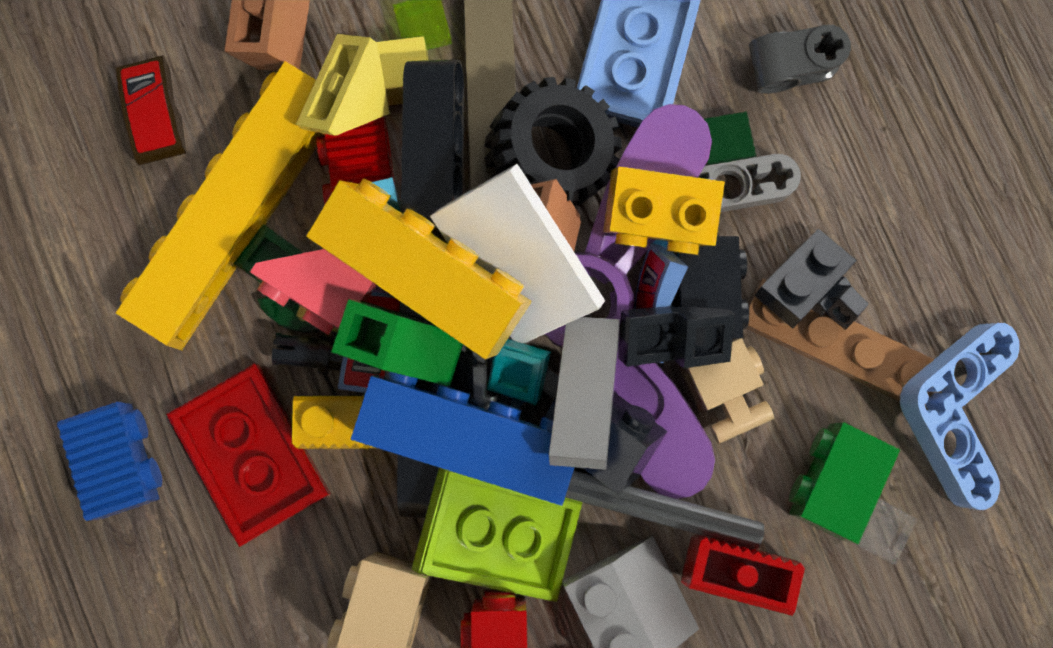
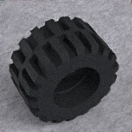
(575, 118)

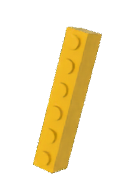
(224, 214)

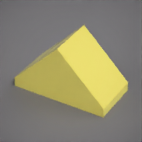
(347, 88)

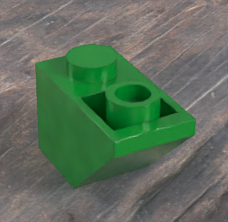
(396, 343)

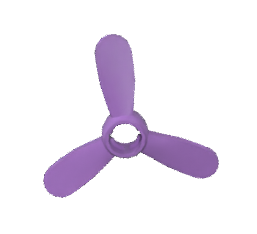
(677, 143)

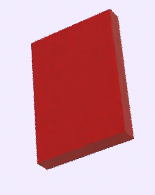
(247, 454)

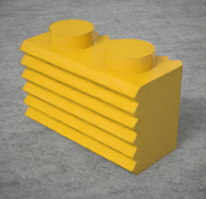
(325, 422)

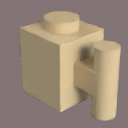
(725, 386)

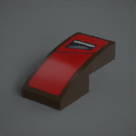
(150, 110)

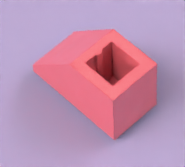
(314, 282)

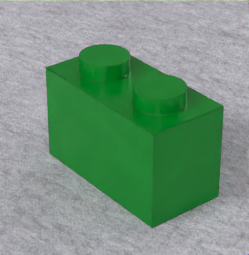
(842, 481)

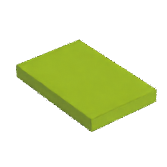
(495, 537)

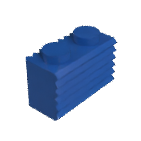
(110, 460)

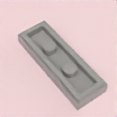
(585, 394)

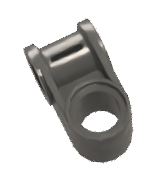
(790, 58)

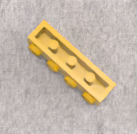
(419, 267)

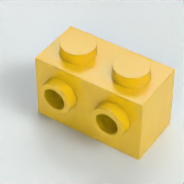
(663, 208)

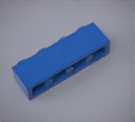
(461, 436)

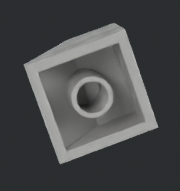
(631, 600)

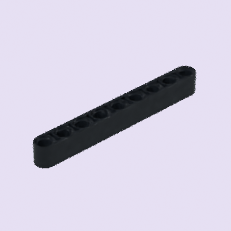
(429, 181)

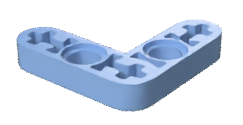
(946, 412)

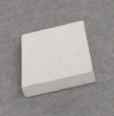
(517, 235)

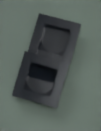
(676, 333)

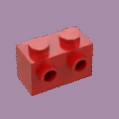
(495, 622)

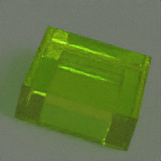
(424, 19)

